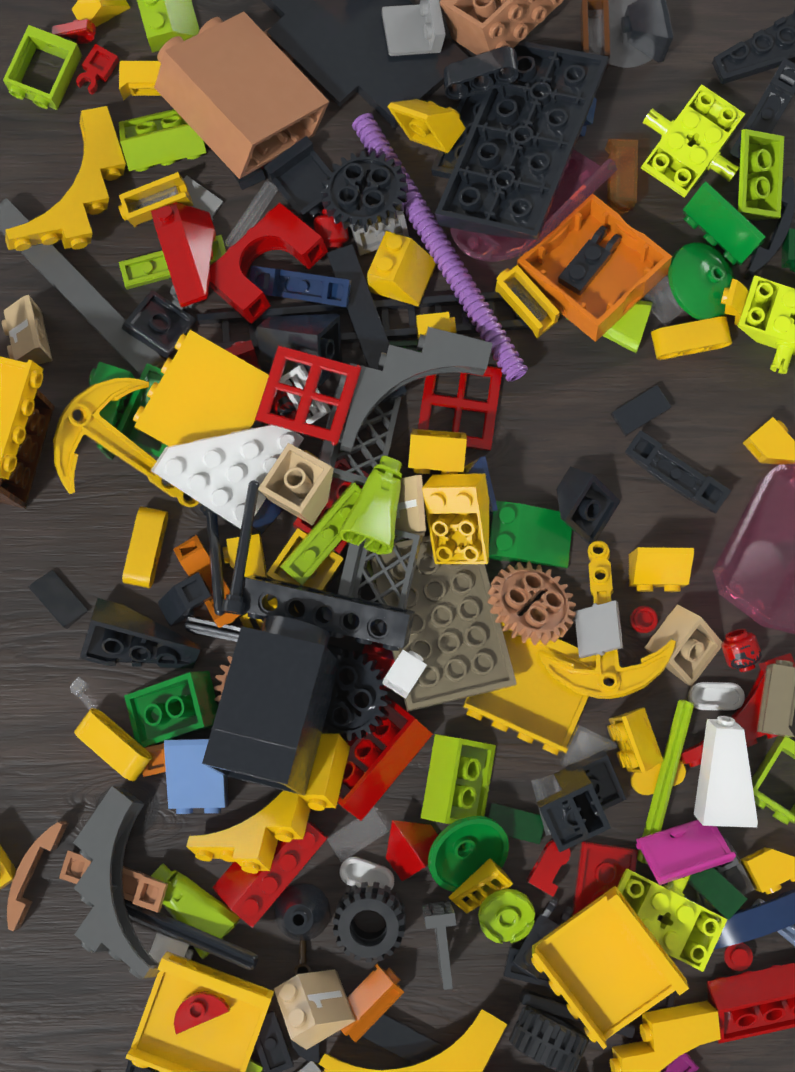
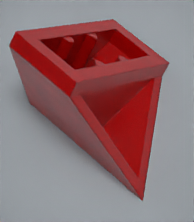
(409, 847)

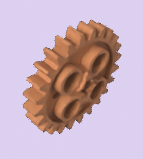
(545, 618)

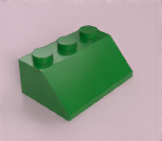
(722, 225)

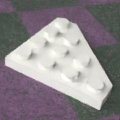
(221, 467)

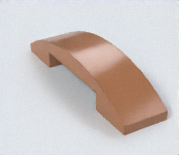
(137, 886)
(17, 905)

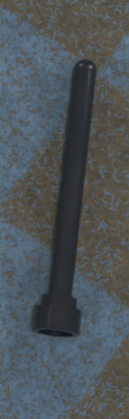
(215, 558)
(234, 601)

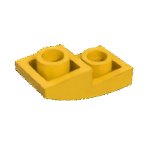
(735, 299)

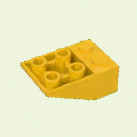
(458, 518)
(635, 740)

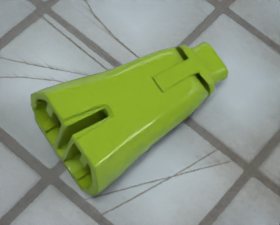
(630, 327)
(376, 509)
(195, 906)

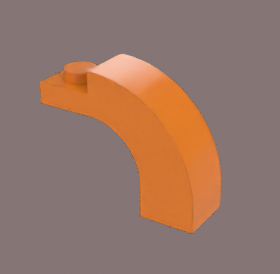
(196, 559)

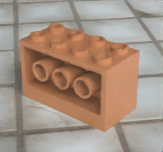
(493, 23)

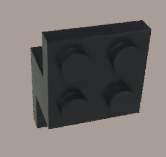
(579, 807)

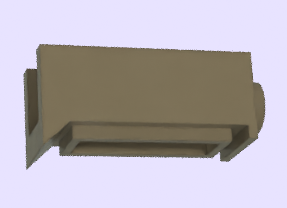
(778, 699)

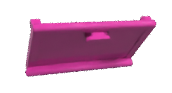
(689, 852)

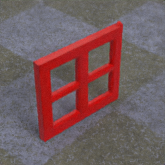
(308, 394)
(459, 404)

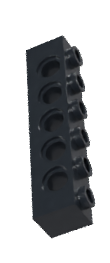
(397, 619)

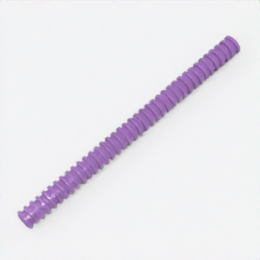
(445, 256)

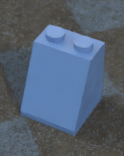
(190, 781)

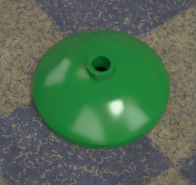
(699, 279)
(465, 848)

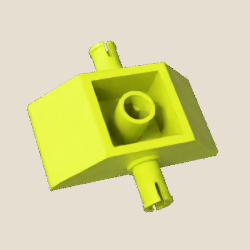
(705, 126)
(770, 319)
(686, 927)

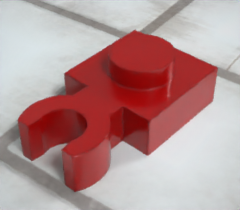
(98, 65)

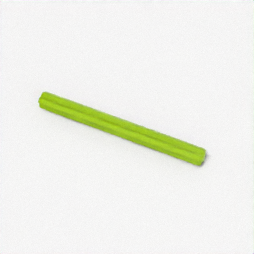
(668, 770)

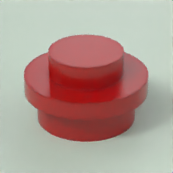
(643, 619)
(738, 956)

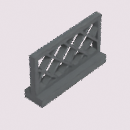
(329, 452)
(356, 569)
(439, 916)

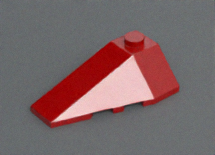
(187, 244)

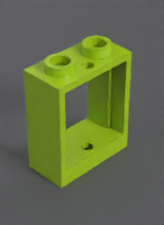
(50, 43)
(780, 813)

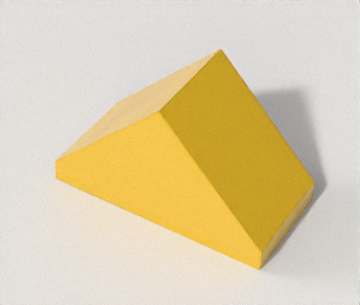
(99, 10)

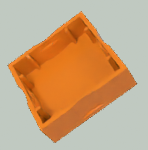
(624, 280)

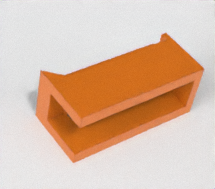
(372, 1000)

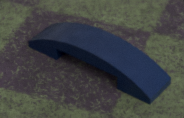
(301, 286)
(759, 920)

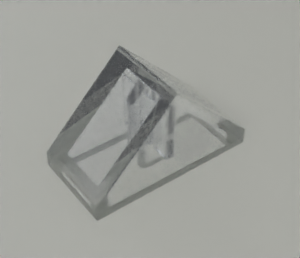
(664, 303)
(585, 744)

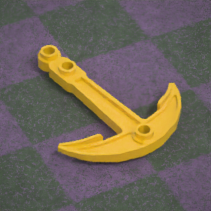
(91, 424)
(626, 679)

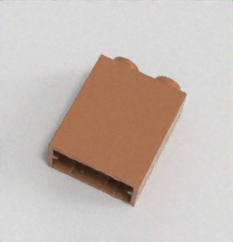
(239, 92)

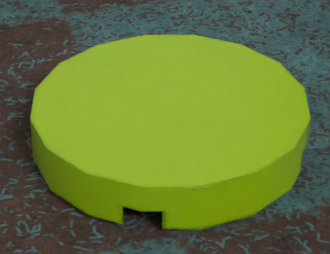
(506, 916)

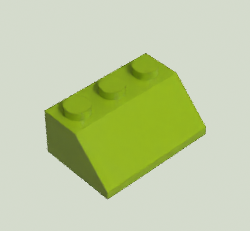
(167, 20)
(158, 140)
(760, 175)
(457, 779)

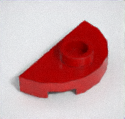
(78, 29)
(198, 1009)

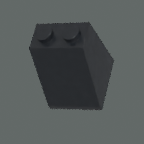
(305, 333)

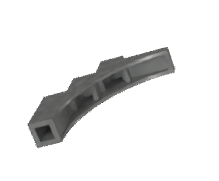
(439, 354)
(101, 885)

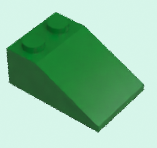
(139, 398)
(114, 409)
(529, 535)
(172, 708)

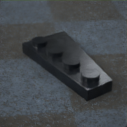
(758, 53)

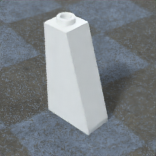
(725, 780)

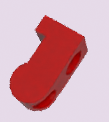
(547, 868)

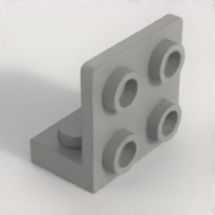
(414, 28)
(371, 240)

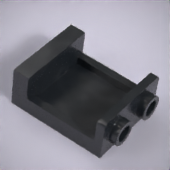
(299, 178)

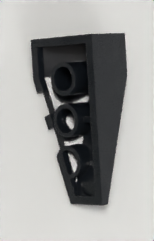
(129, 637)

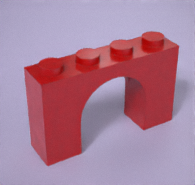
(275, 231)

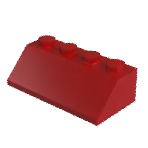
(380, 759)
(253, 894)
(754, 1002)

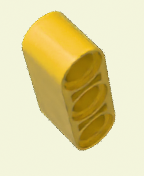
(691, 338)
(145, 547)
(113, 744)

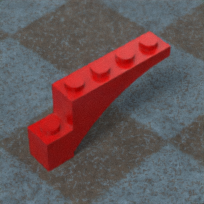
(746, 716)

